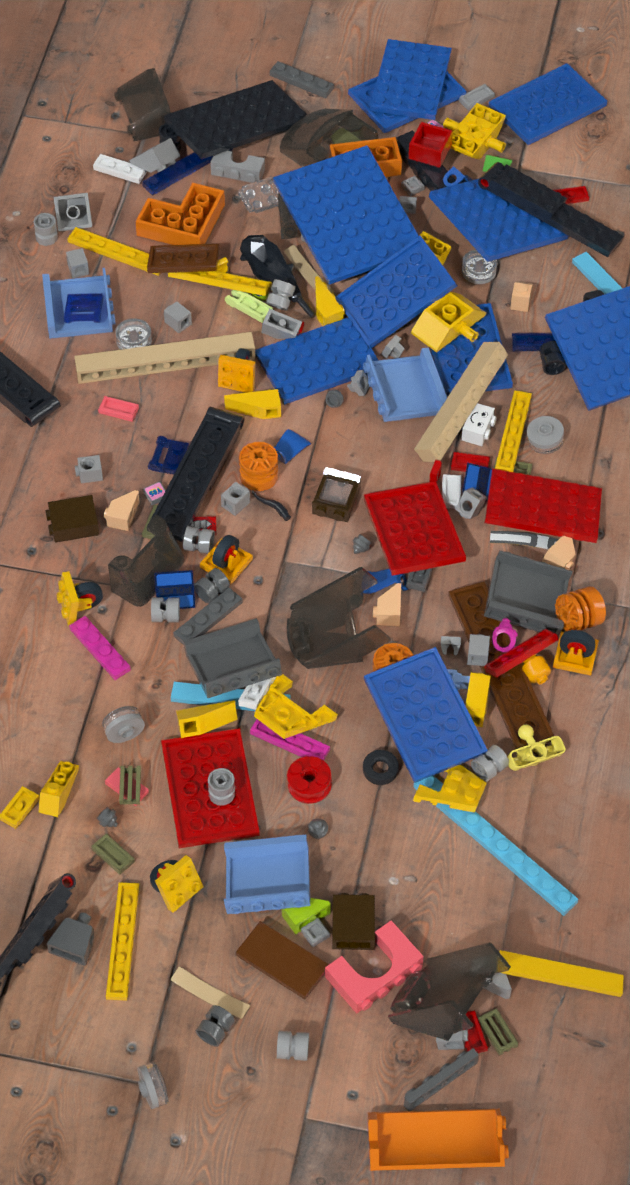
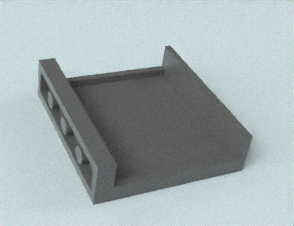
(526, 592)
(231, 658)

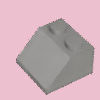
(157, 157)
(72, 211)

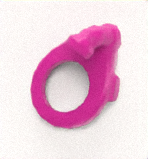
(504, 627)

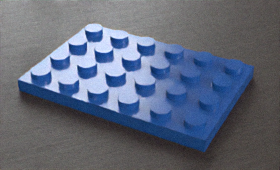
(411, 79)
(363, 94)
(548, 103)
(395, 291)
(457, 355)
(314, 360)
(425, 714)

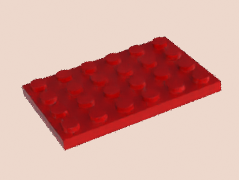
(543, 505)
(414, 528)
(187, 770)

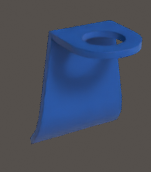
(453, 171)
(290, 445)
(384, 580)

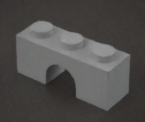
(249, 170)

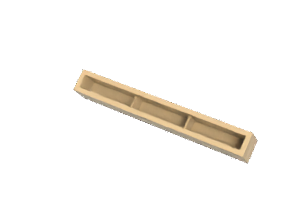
(461, 402)

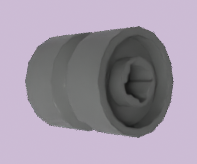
(212, 585)
(217, 1022)

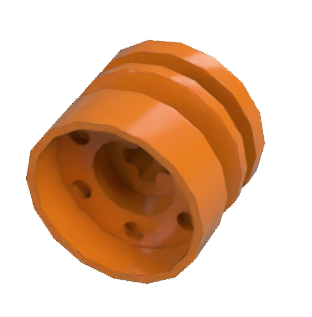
(258, 466)
(581, 609)
(390, 654)

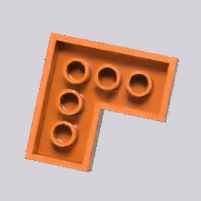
(384, 151)
(184, 223)

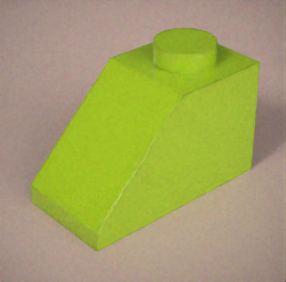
(300, 917)

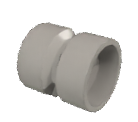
(45, 229)
(280, 296)
(205, 540)
(172, 611)
(490, 763)
(221, 786)
(292, 1045)

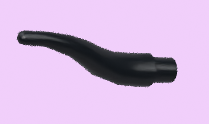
(282, 511)

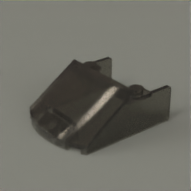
(305, 137)
(323, 624)
(445, 989)

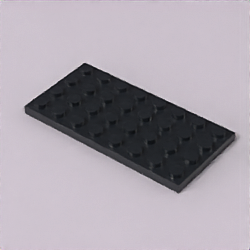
(235, 119)

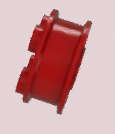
(309, 768)

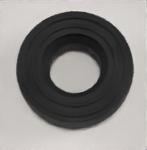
(380, 756)

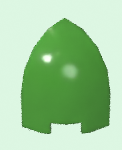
(490, 160)

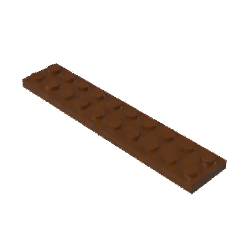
(511, 689)

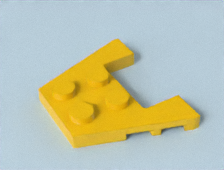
(287, 717)
(460, 790)

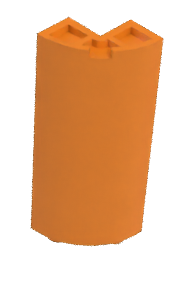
(436, 1139)

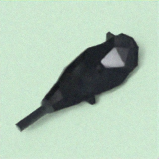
(270, 264)

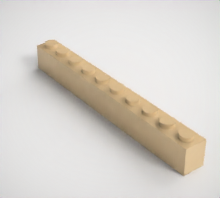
(160, 357)

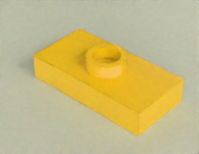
(19, 807)

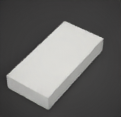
(451, 490)

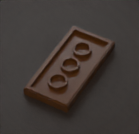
(183, 258)

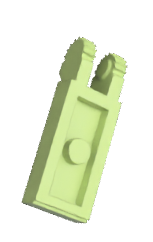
(248, 305)

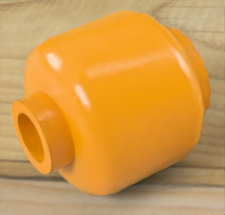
(536, 669)

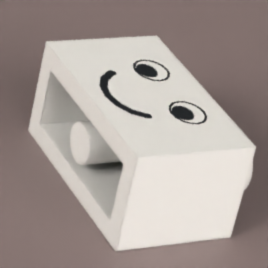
(478, 425)

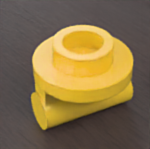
(222, 265)

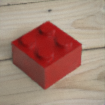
(430, 144)

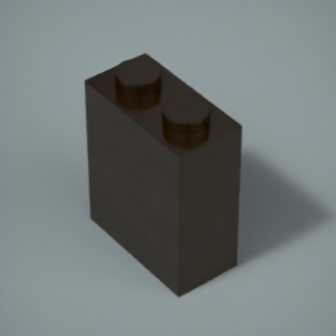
(72, 518)
(353, 922)

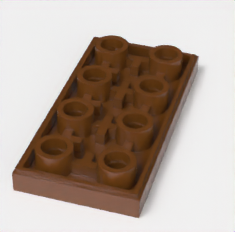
(282, 960)

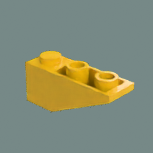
(326, 305)
(256, 404)
(478, 697)
(205, 718)
(57, 789)

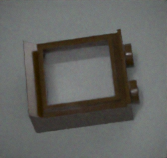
(336, 495)

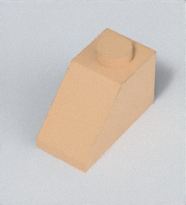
(521, 296)
(122, 511)
(561, 553)
(388, 607)

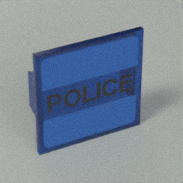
(477, 478)
(176, 584)

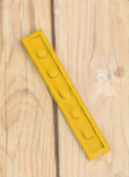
(109, 248)
(226, 281)
(513, 431)
(122, 941)
(564, 974)

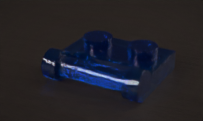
(83, 303)
(174, 455)

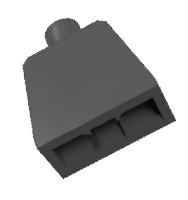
(73, 939)

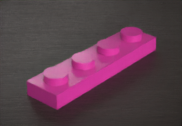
(100, 648)
(297, 744)

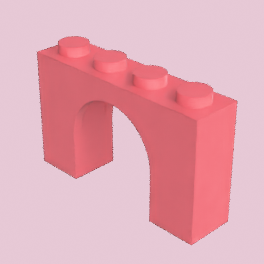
(363, 991)

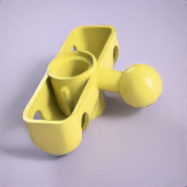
(525, 755)

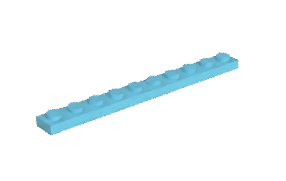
(507, 853)

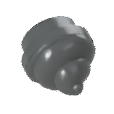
(334, 398)
(357, 541)
(107, 818)
(318, 828)

